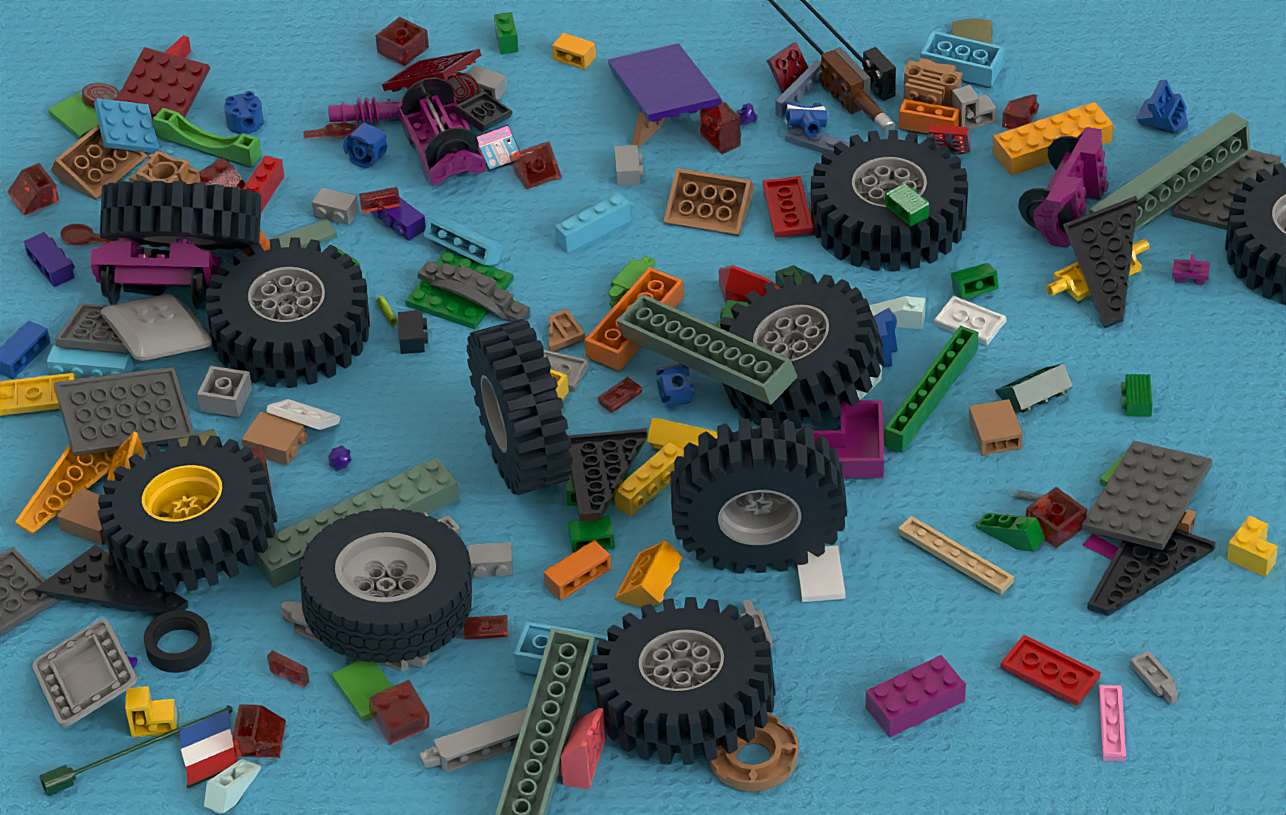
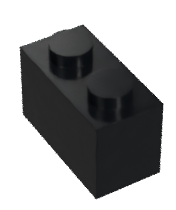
(411, 331)

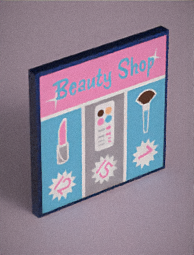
(497, 147)

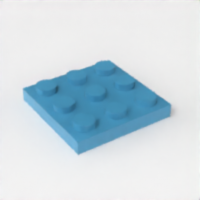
(126, 125)

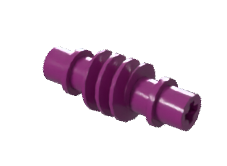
(363, 112)

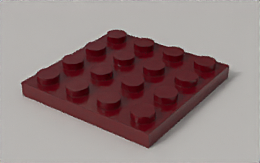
(438, 67)
(164, 82)

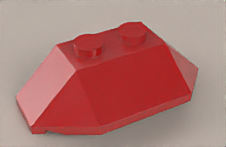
(739, 282)

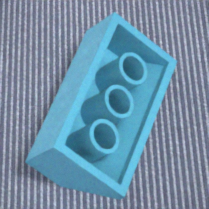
(532, 647)

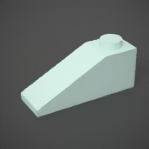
(908, 311)
(229, 786)

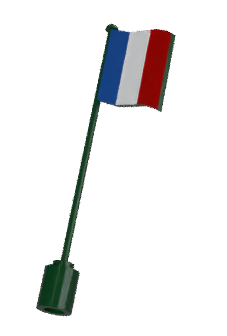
(204, 748)

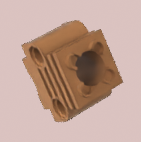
(930, 82)
(167, 169)

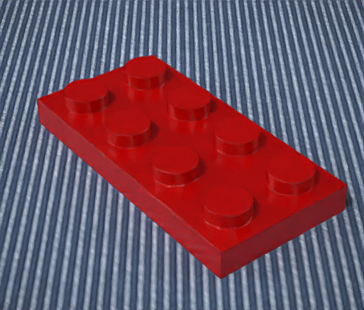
(953, 137)
(787, 206)
(1050, 670)

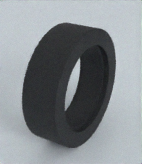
(177, 661)

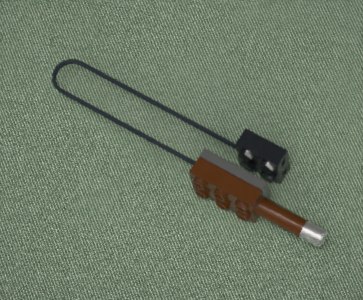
(848, 81)

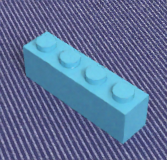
(593, 223)
(463, 240)
(88, 363)

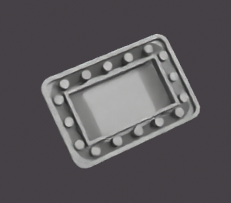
(156, 326)
(84, 672)

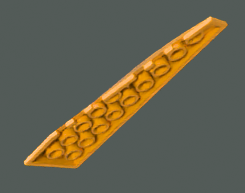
(61, 485)

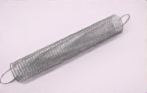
(1020, 492)

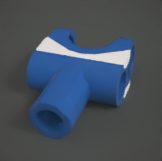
(810, 118)

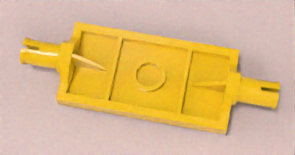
(1073, 281)
(30, 394)

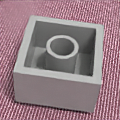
(224, 391)

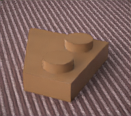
(645, 129)
(563, 330)

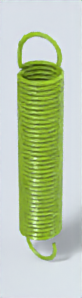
(387, 310)

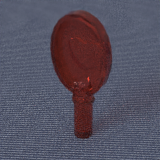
(333, 130)
(80, 234)

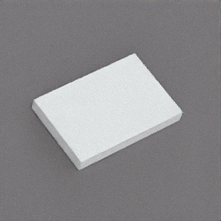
(971, 316)
(303, 414)
(822, 576)

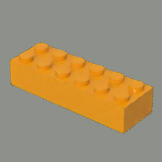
(1028, 144)

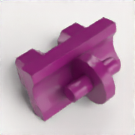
(1190, 269)

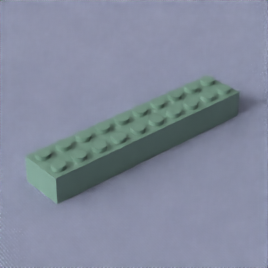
(1184, 169)
(707, 349)
(418, 490)
(547, 724)

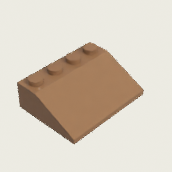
(91, 165)
(708, 201)

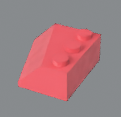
(583, 750)

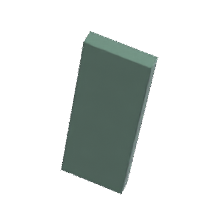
(318, 231)

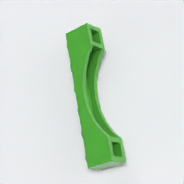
(174, 127)

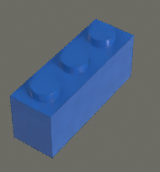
(22, 348)

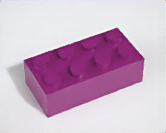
(915, 695)

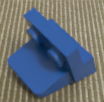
(1164, 110)
(886, 325)

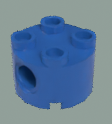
(243, 113)
(365, 145)
(670, 394)

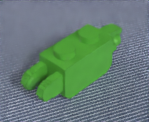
(628, 277)

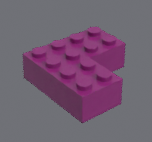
(859, 440)

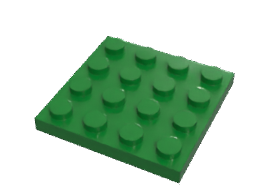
(450, 305)

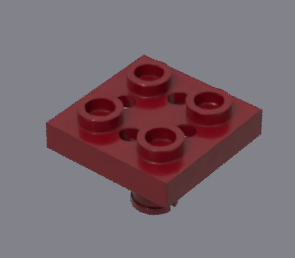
(786, 70)

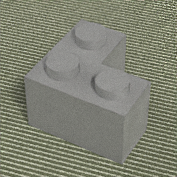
(974, 110)

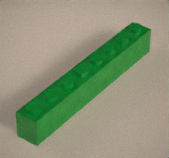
(931, 389)

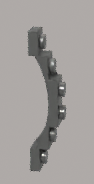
(475, 288)

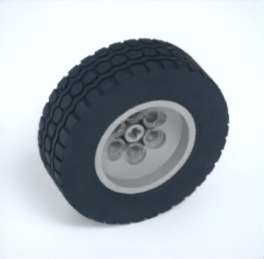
(386, 585)

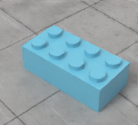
(975, 59)

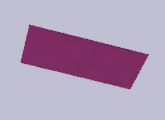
(1101, 546)

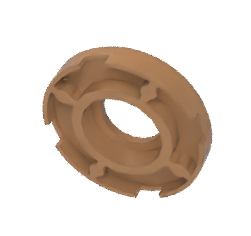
(783, 751)

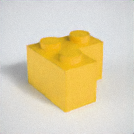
(1250, 548)
(149, 716)

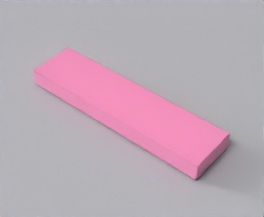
(1112, 723)

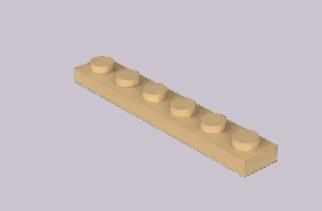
(956, 555)

